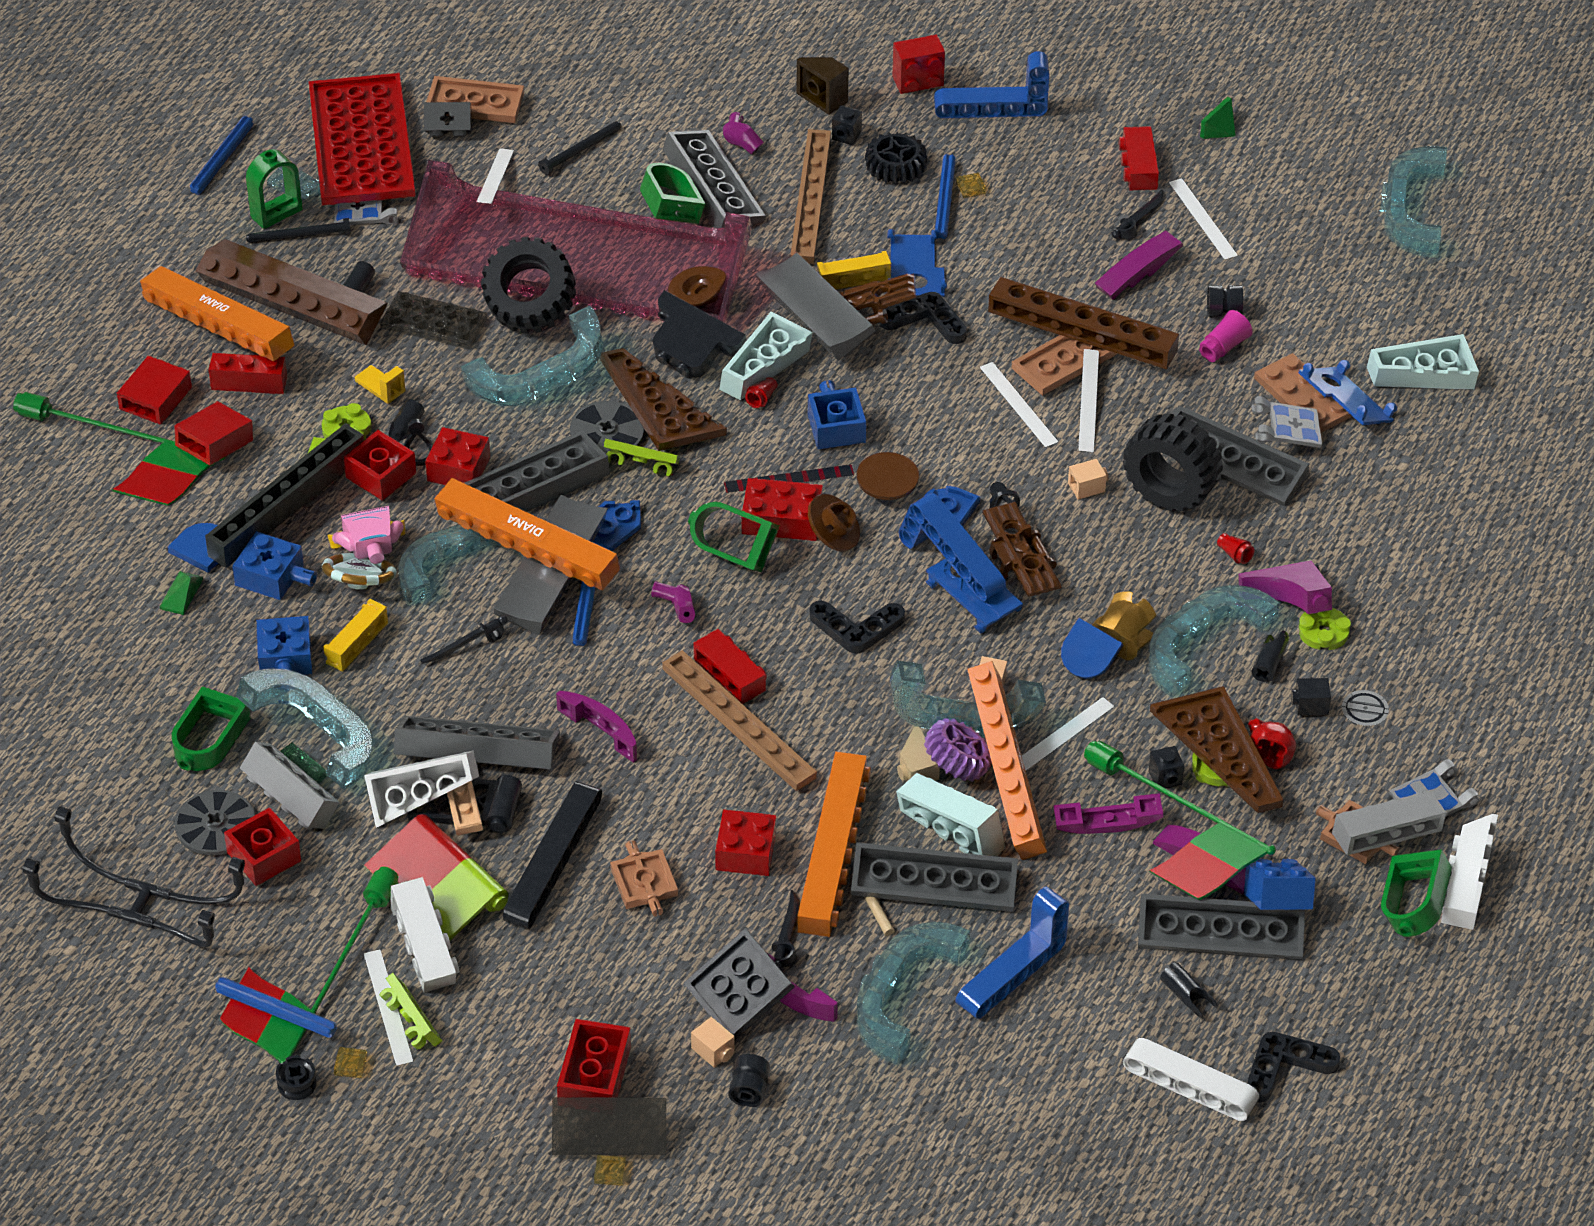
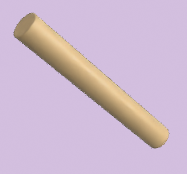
(880, 915)

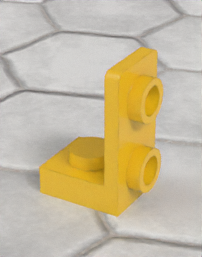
(384, 386)

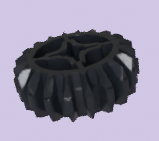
(896, 157)

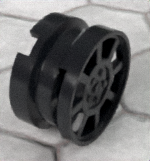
(296, 1077)

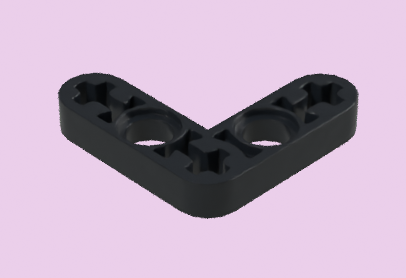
(925, 308)
(853, 631)
(1284, 1053)

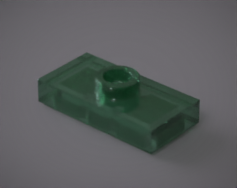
(304, 762)

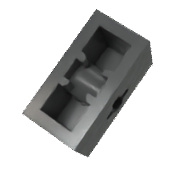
(437, 110)

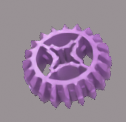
(958, 749)

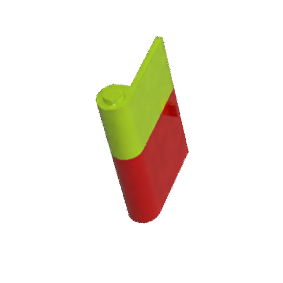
(456, 879)

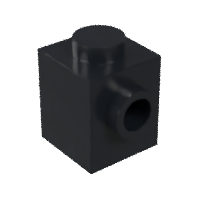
(846, 125)
(1311, 696)
(1166, 767)

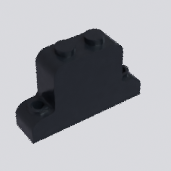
(692, 337)

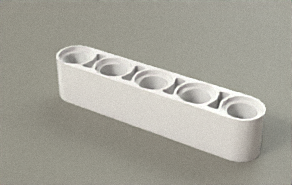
(1191, 1079)

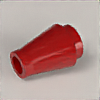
(760, 393)
(1238, 549)

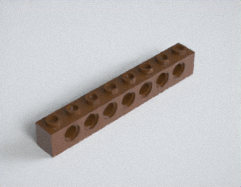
(1083, 322)

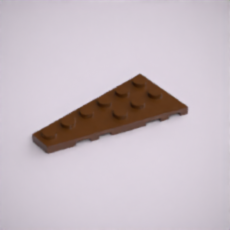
(660, 408)
(1219, 738)

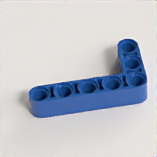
(999, 101)
(935, 521)
(1022, 959)

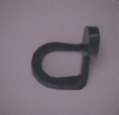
(416, 427)
(998, 490)

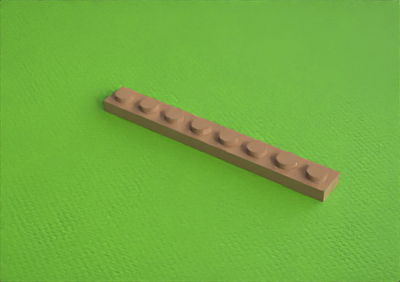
(811, 194)
(739, 720)

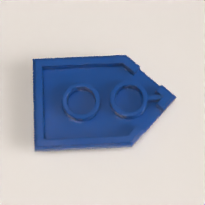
(620, 523)

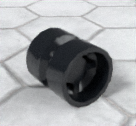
(1224, 300)
(749, 1080)

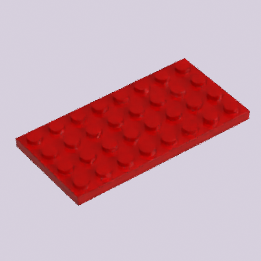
(361, 139)

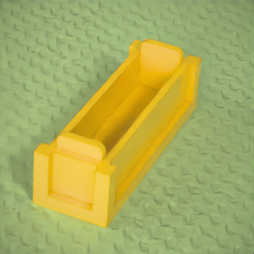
(856, 270)
(356, 635)

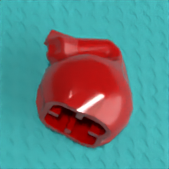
(1273, 742)

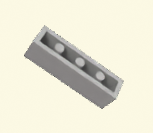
(289, 786)
(1388, 822)

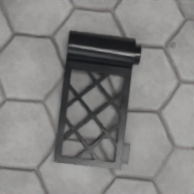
(498, 805)

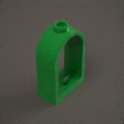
(282, 206)
(664, 206)
(761, 545)
(219, 705)
(1413, 867)

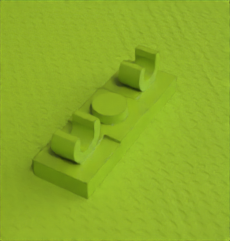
(641, 454)
(411, 1012)

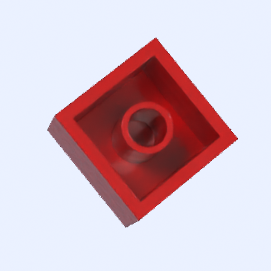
(918, 64)
(457, 456)
(380, 465)
(745, 842)
(264, 845)

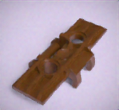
(867, 295)
(1032, 569)

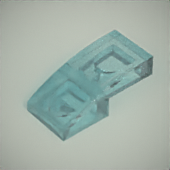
(307, 183)

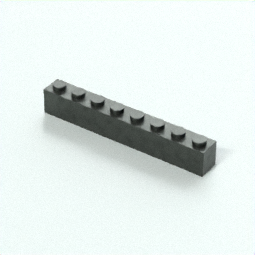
(282, 496)

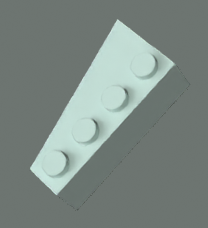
(765, 354)
(1425, 364)
(953, 815)

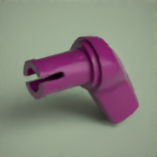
(741, 134)
(680, 597)

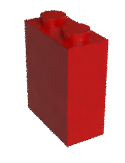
(154, 390)
(213, 433)

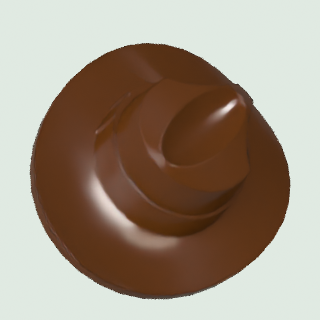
(698, 285)

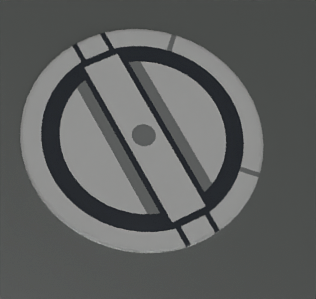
(1365, 707)

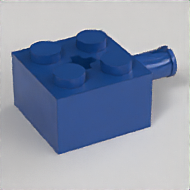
(836, 417)
(271, 566)
(285, 644)
(1279, 885)

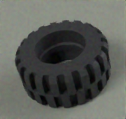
(520, 257)
(1184, 443)

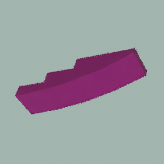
(1138, 263)

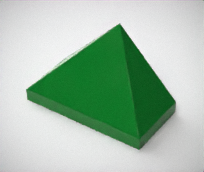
(1219, 121)
(181, 592)

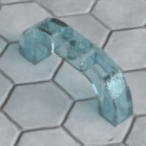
(1400, 227)
(545, 376)
(432, 550)
(1217, 603)
(322, 708)
(924, 710)
(917, 942)

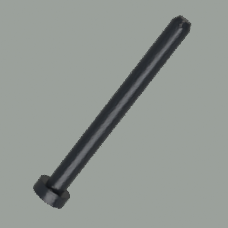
(546, 166)
(300, 231)

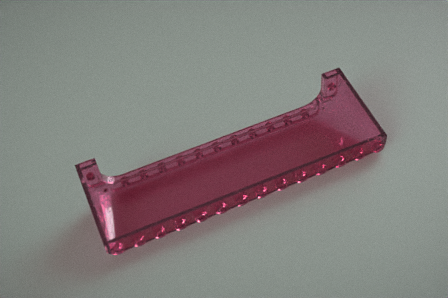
(615, 256)

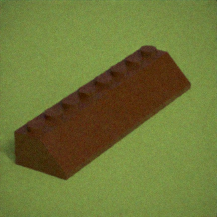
(291, 290)

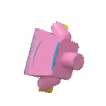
(368, 534)

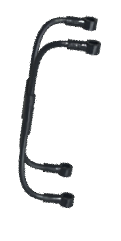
(206, 918)

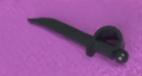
(1127, 226)
(492, 630)
(783, 945)

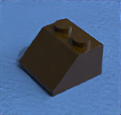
(822, 82)

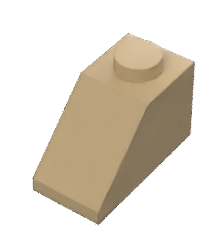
(915, 759)

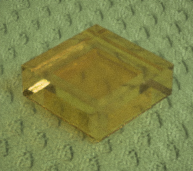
(970, 185)
(350, 1062)
(609, 1170)

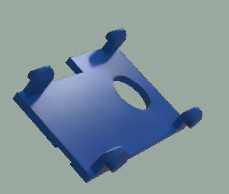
(917, 256)
(1347, 393)
(986, 611)

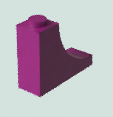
(1292, 583)

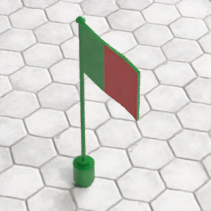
(158, 478)
(1208, 858)
(276, 1034)

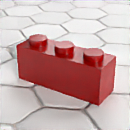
(1139, 158)
(247, 373)
(730, 666)

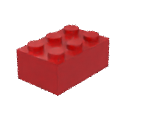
(782, 504)
(594, 1060)

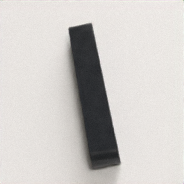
(552, 855)

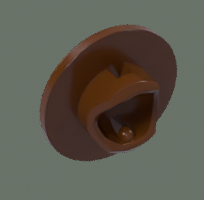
(887, 476)
(834, 522)

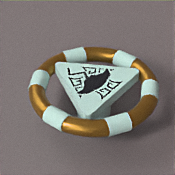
(357, 572)

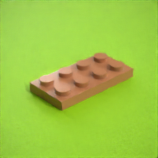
(487, 99)
(1055, 363)
(1290, 388)

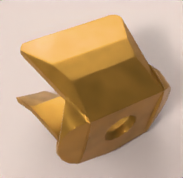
(1127, 623)

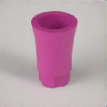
(1225, 336)

